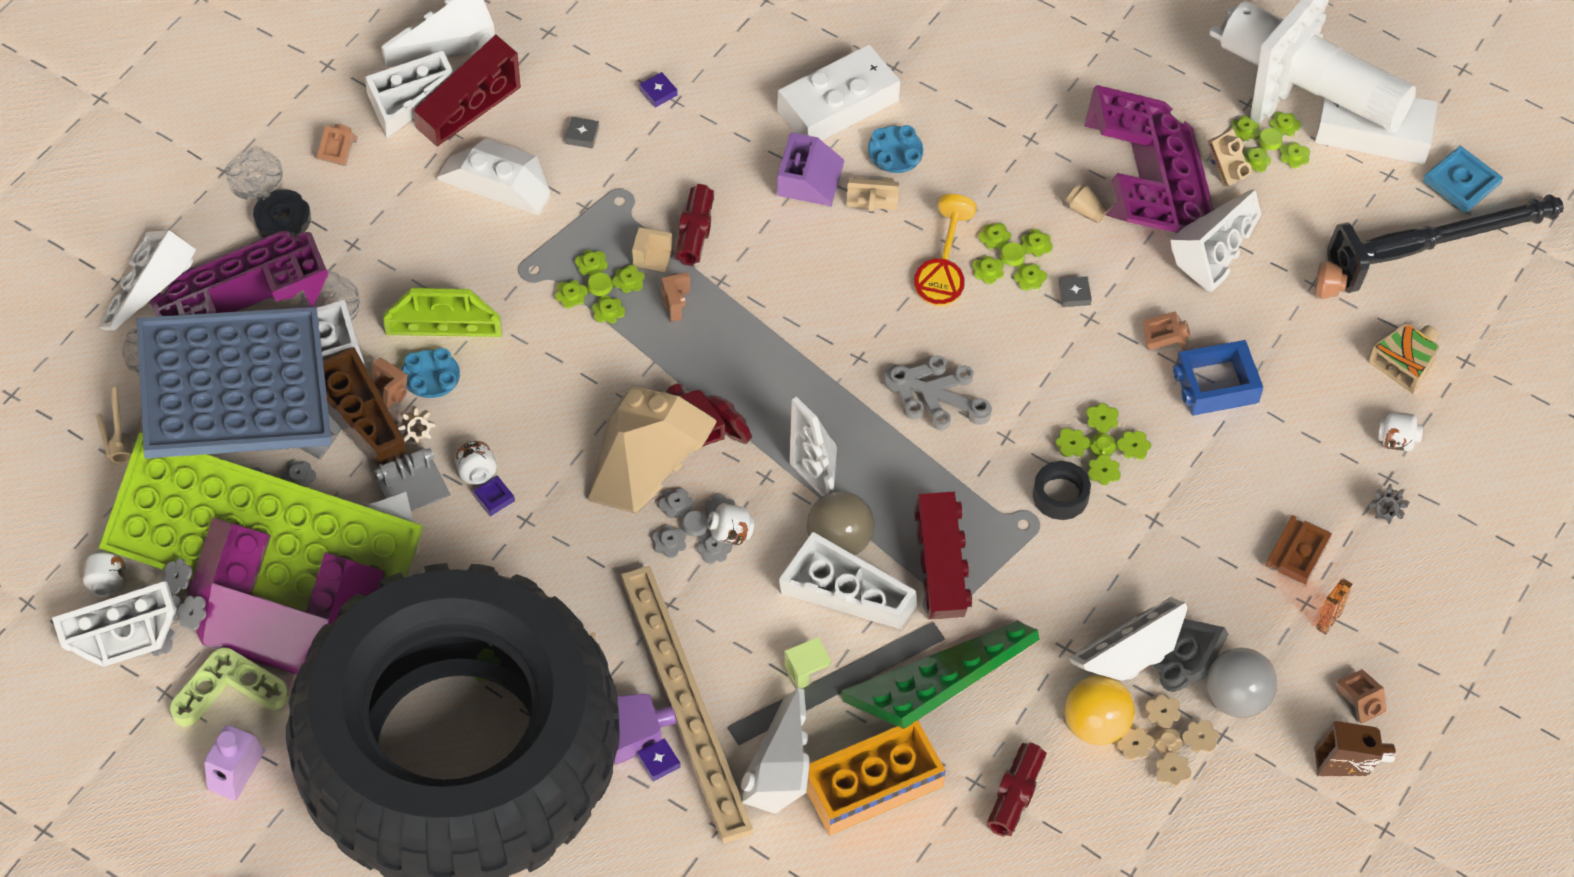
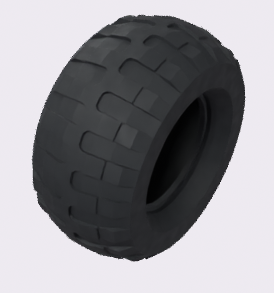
(432, 631)

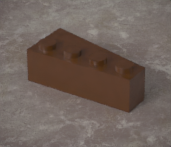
(360, 409)

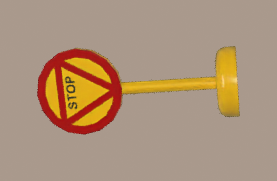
(938, 279)

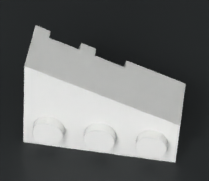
(403, 87)

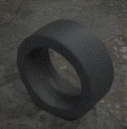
(1058, 509)

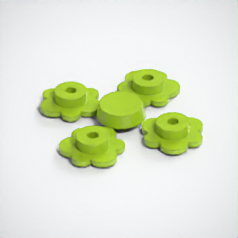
(1271, 140)
(1012, 255)
(600, 285)
(1102, 444)

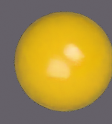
(1099, 710)

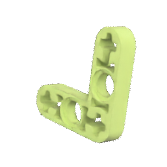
(231, 676)

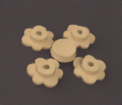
(1168, 740)

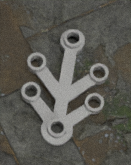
(934, 391)

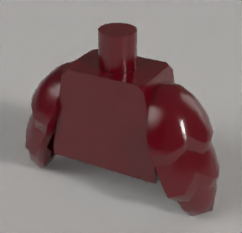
(728, 420)

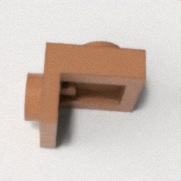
(389, 380)

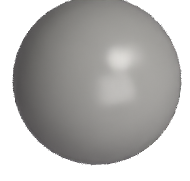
(1241, 682)

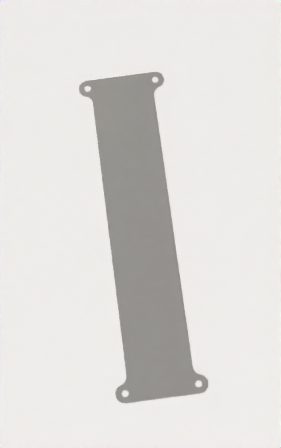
(741, 359)

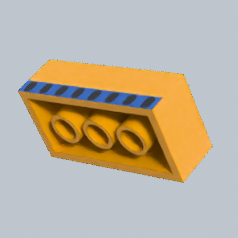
(873, 777)

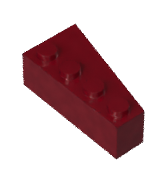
(469, 92)
(942, 555)

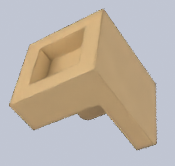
(652, 249)

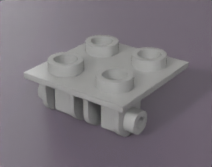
(413, 475)

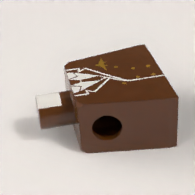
(1351, 750)

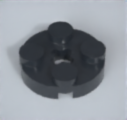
(282, 201)

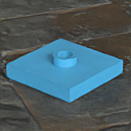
(1462, 179)

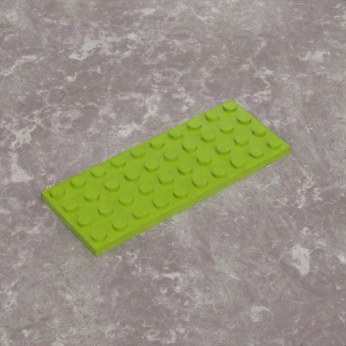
(170, 503)

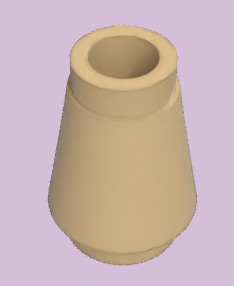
(1086, 202)

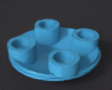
(895, 148)
(431, 373)

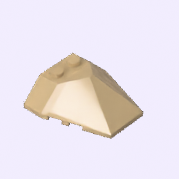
(643, 445)

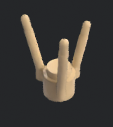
(121, 445)

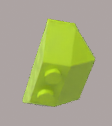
(442, 314)

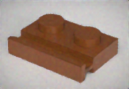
(1299, 549)

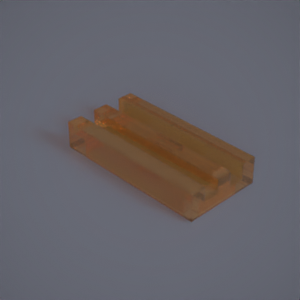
(1334, 605)

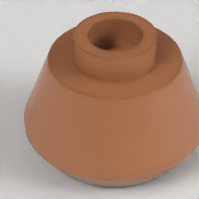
(1329, 280)

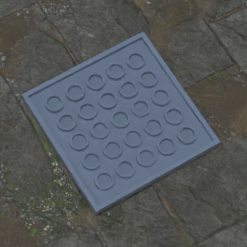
(232, 382)

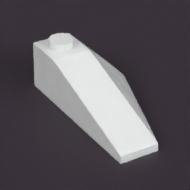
(1214, 240)
(155, 265)
(812, 449)

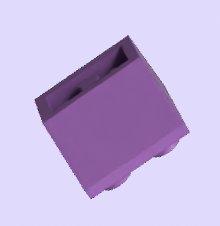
(809, 170)

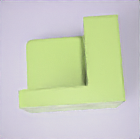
(804, 660)

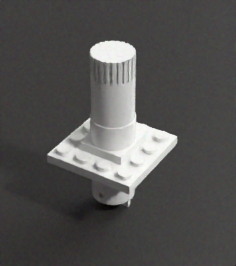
(1296, 54)

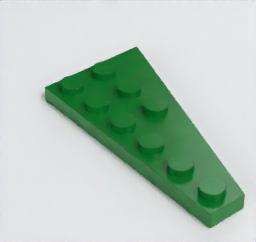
(925, 684)

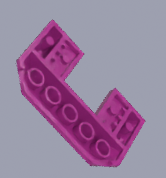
(1167, 157)
(263, 269)
(259, 626)

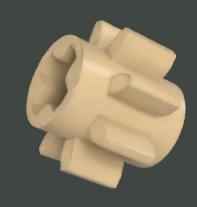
(421, 430)

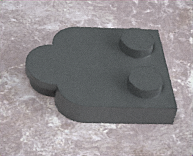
(1192, 655)

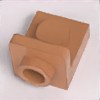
(336, 144)
(673, 293)
(1166, 330)
(1364, 694)

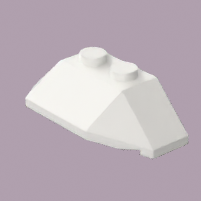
(498, 174)
(118, 626)
(1135, 643)

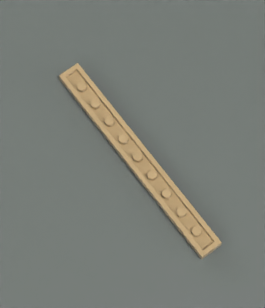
(688, 706)

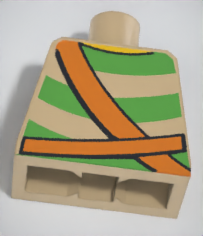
(1406, 355)

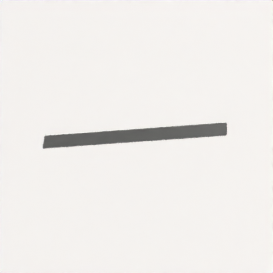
(843, 679)

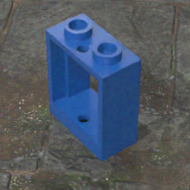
(1200, 402)

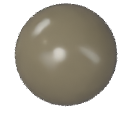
(842, 520)

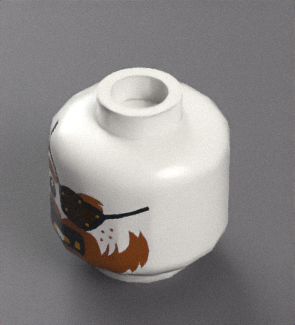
(1400, 431)
(475, 460)
(730, 524)
(104, 573)

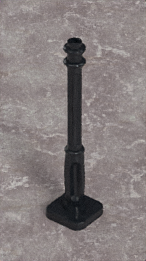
(1356, 256)

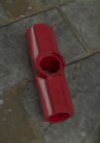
(695, 225)
(1016, 789)

